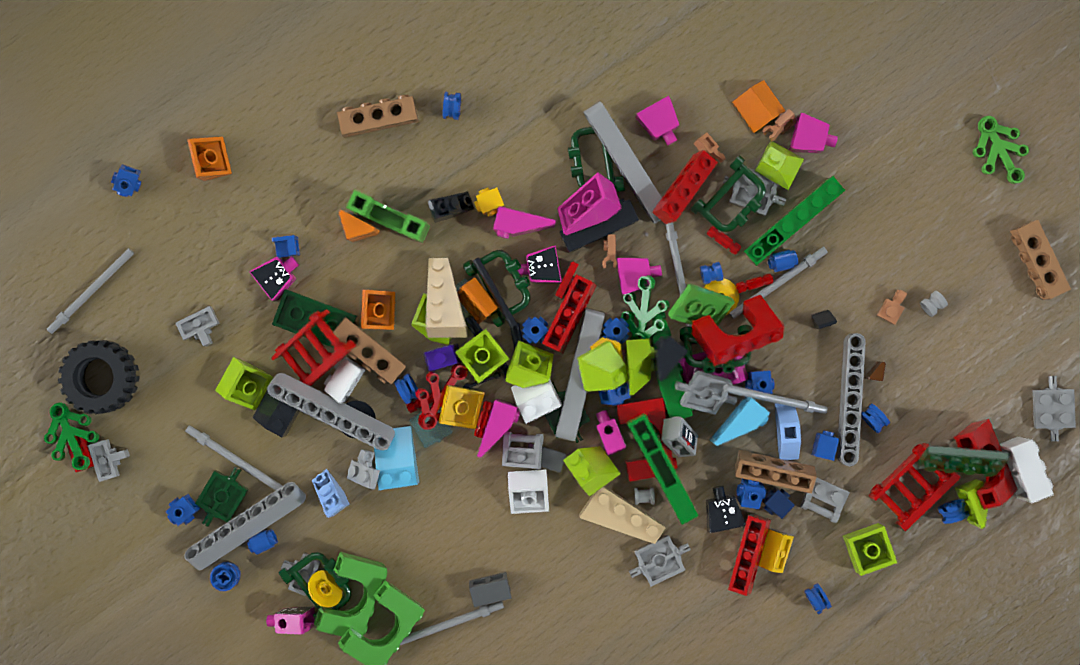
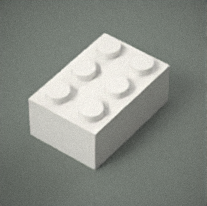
(1027, 469)

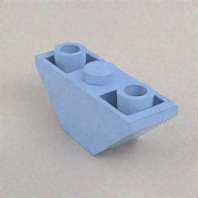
(787, 432)
(330, 493)

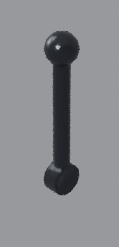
(497, 375)

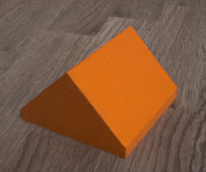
(758, 106)
(209, 157)
(355, 228)
(476, 300)
(378, 309)

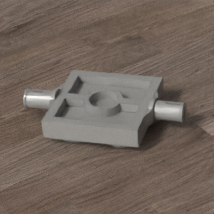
(745, 190)
(705, 392)
(1054, 408)
(659, 560)

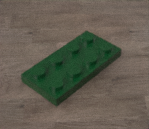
(296, 309)
(962, 460)

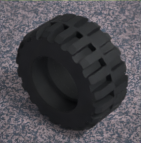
(74, 377)

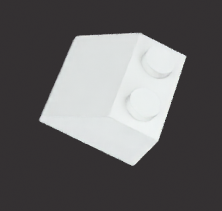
(344, 379)
(536, 400)
(528, 491)

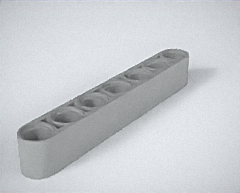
(624, 158)
(575, 392)
(855, 408)
(331, 412)
(245, 526)

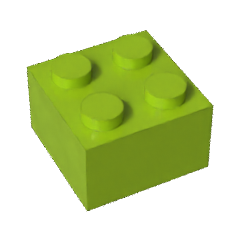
(870, 549)

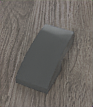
(551, 458)

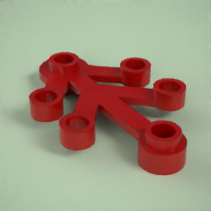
(438, 396)

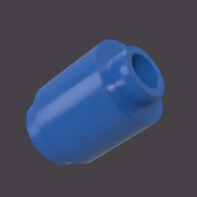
(783, 260)
(262, 541)

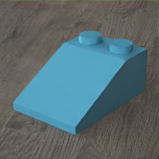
(743, 419)
(397, 462)

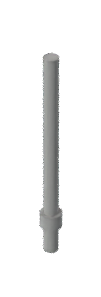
(671, 236)
(808, 261)
(64, 317)
(807, 406)
(204, 439)
(484, 611)

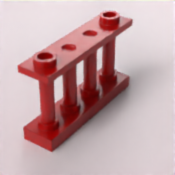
(329, 359)
(919, 505)

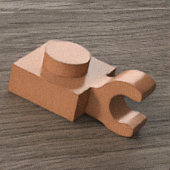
(782, 124)
(710, 146)
(610, 246)
(891, 309)

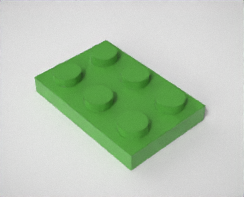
(700, 302)

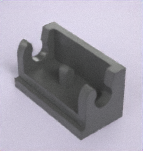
(490, 589)

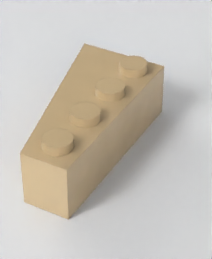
(443, 312)
(616, 513)

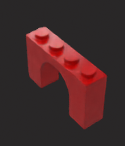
(724, 347)
(655, 412)
(996, 488)

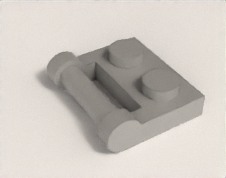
(522, 456)
(828, 493)

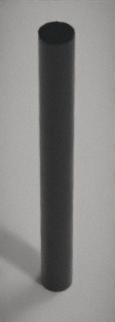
(495, 293)

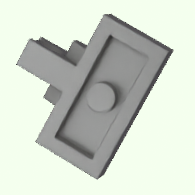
(198, 325)
(106, 459)
(362, 470)
(305, 572)

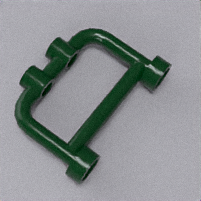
(577, 170)
(753, 205)
(512, 267)
(728, 367)
(329, 564)

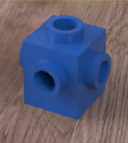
(126, 181)
(540, 323)
(610, 324)
(763, 378)
(615, 396)
(750, 493)
(182, 510)

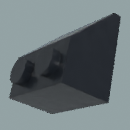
(667, 355)
(275, 415)

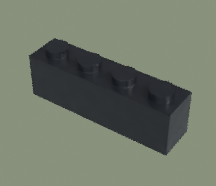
(623, 218)

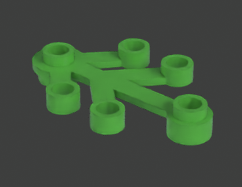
(999, 148)

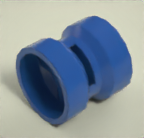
(711, 273)

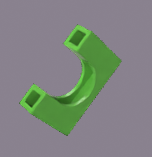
(388, 217)
(371, 575)
(378, 651)

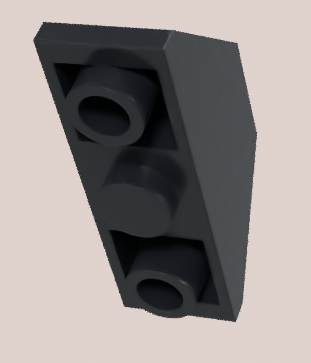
(450, 206)

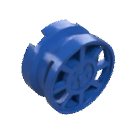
(452, 105)
(406, 388)
(875, 418)
(953, 511)
(225, 576)
(815, 599)

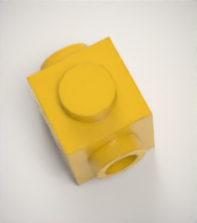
(488, 201)

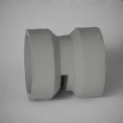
(935, 302)

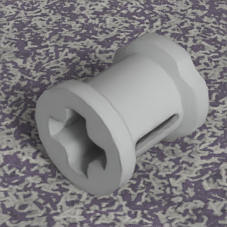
(644, 496)

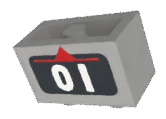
(679, 437)

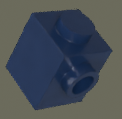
(777, 502)

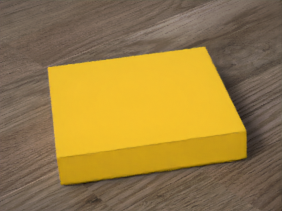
(461, 407)

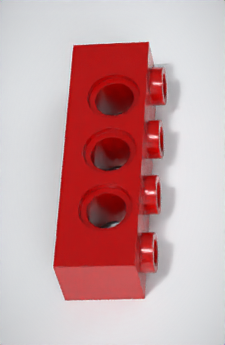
(684, 187)
(569, 314)
(749, 554)

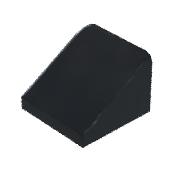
(823, 319)

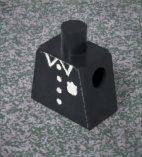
(723, 512)

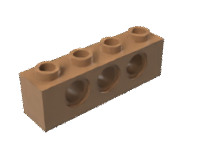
(407, 116)
(1049, 264)
(394, 366)
(775, 471)

